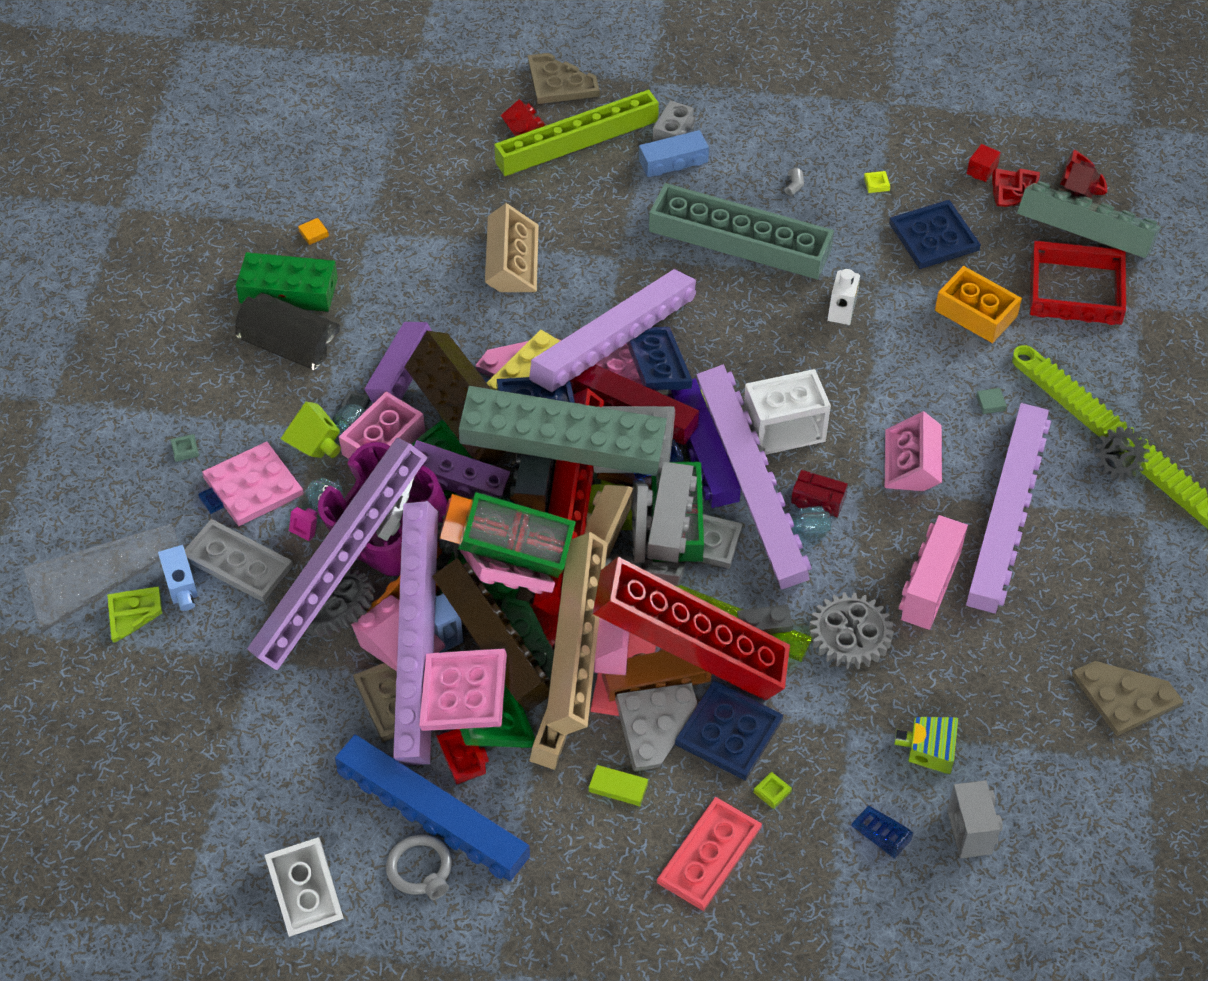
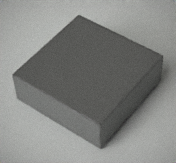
(356, 398)

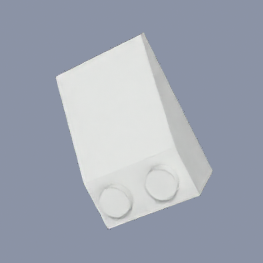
(304, 886)

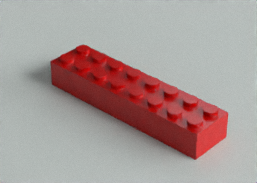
(691, 629)

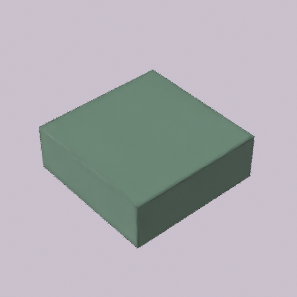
(991, 401)
(184, 447)

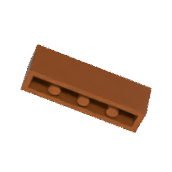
(652, 672)

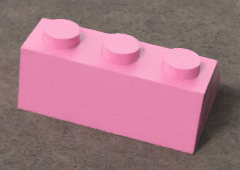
(913, 454)
(611, 649)

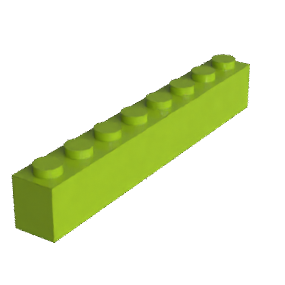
(576, 132)

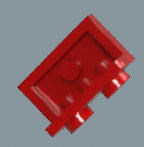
(521, 118)
(463, 760)

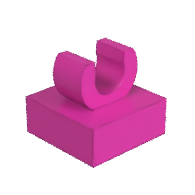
(303, 523)

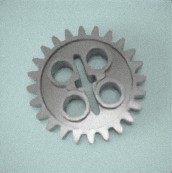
(831, 637)

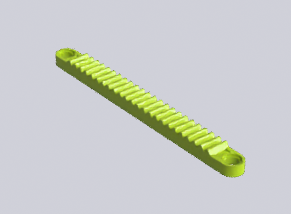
(1100, 420)

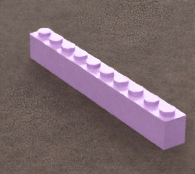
(611, 330)
(755, 481)
(1007, 509)
(337, 553)
(415, 629)

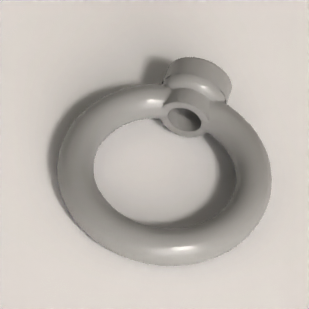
(434, 884)

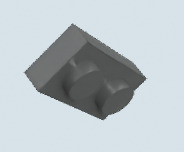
(768, 619)

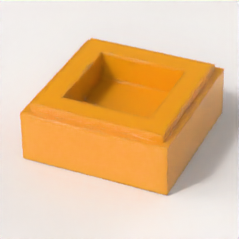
(313, 231)

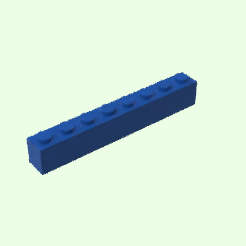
(432, 808)

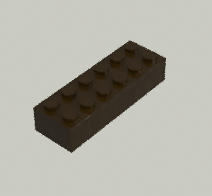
(444, 378)
(493, 631)

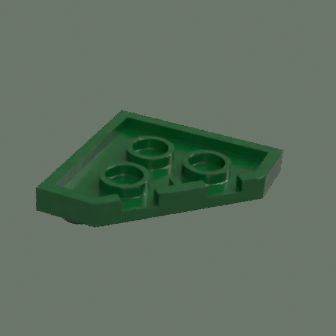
(529, 628)

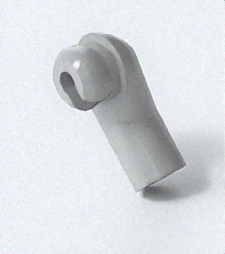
(797, 181)

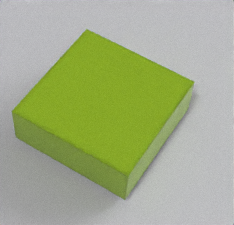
(772, 790)

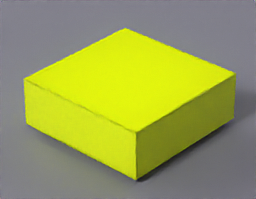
(877, 182)

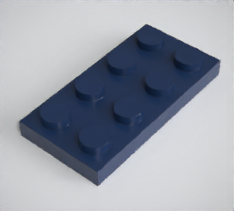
(659, 360)

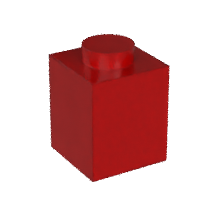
(983, 163)

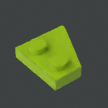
(132, 610)

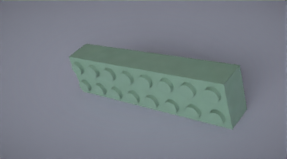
(741, 231)
(562, 430)

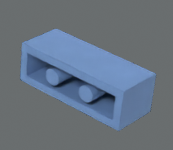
(673, 153)

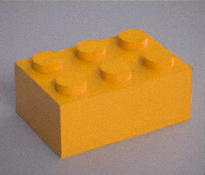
(978, 304)

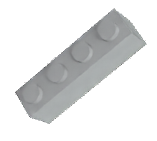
(670, 512)

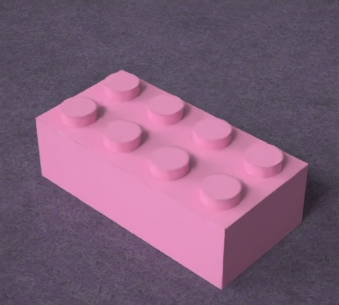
(932, 572)

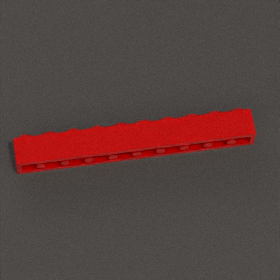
(570, 501)

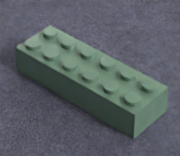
(1089, 219)

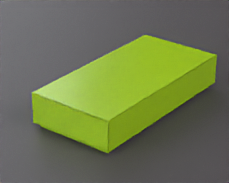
(618, 785)

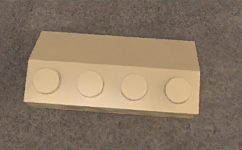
(511, 251)
(609, 513)

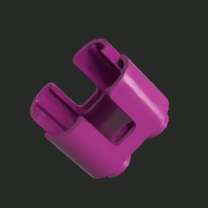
(379, 553)

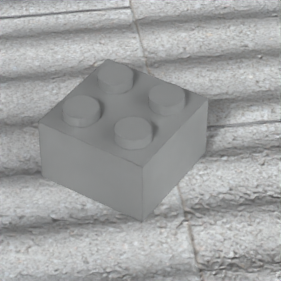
(974, 819)

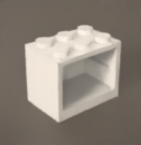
(788, 411)

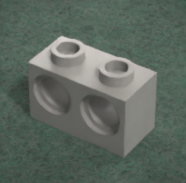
(674, 121)

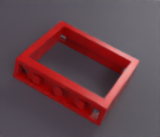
(1082, 257)

